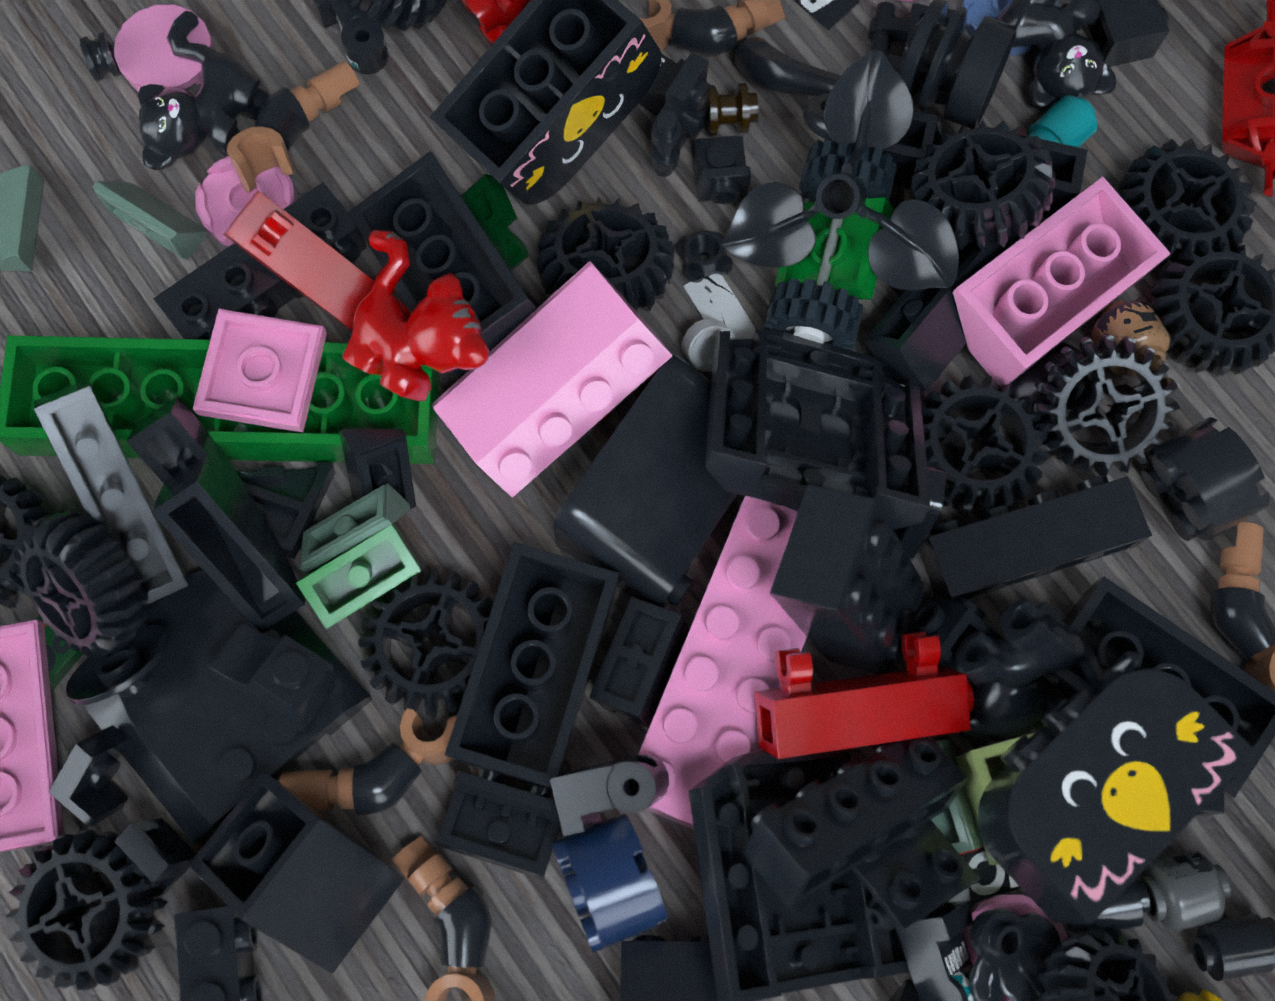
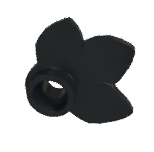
(1010, 955)

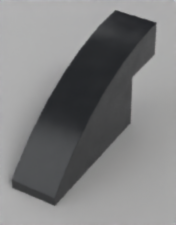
(215, 515)

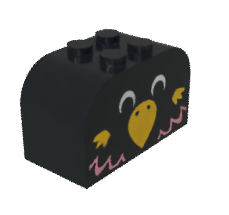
(551, 92)
(1105, 789)

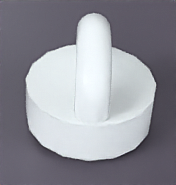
(700, 342)

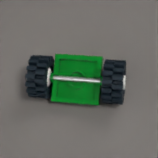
(824, 289)

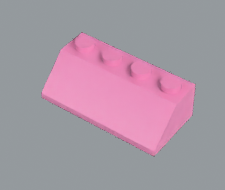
(1054, 281)
(551, 380)

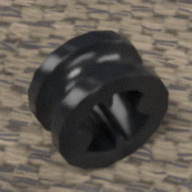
(99, 56)

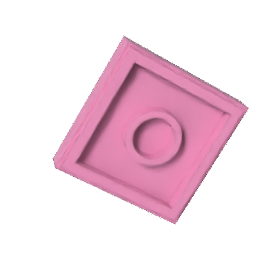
(260, 370)

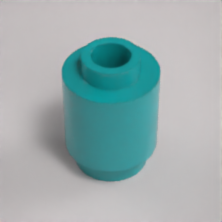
(1067, 122)

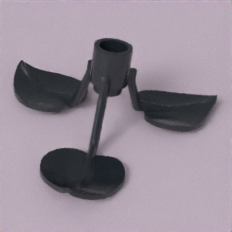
(913, 248)

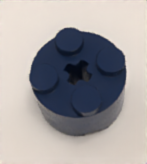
(610, 882)

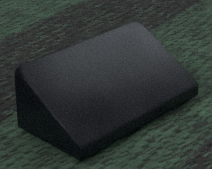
(376, 459)

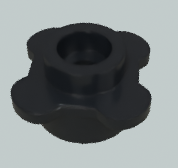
(702, 244)

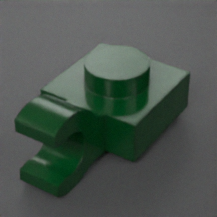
(497, 213)

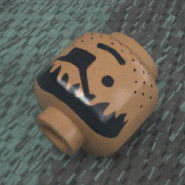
(1136, 321)

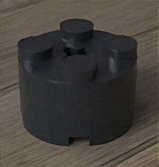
(1206, 480)

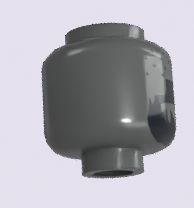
(1185, 890)

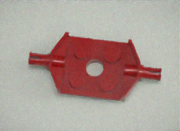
(1247, 108)

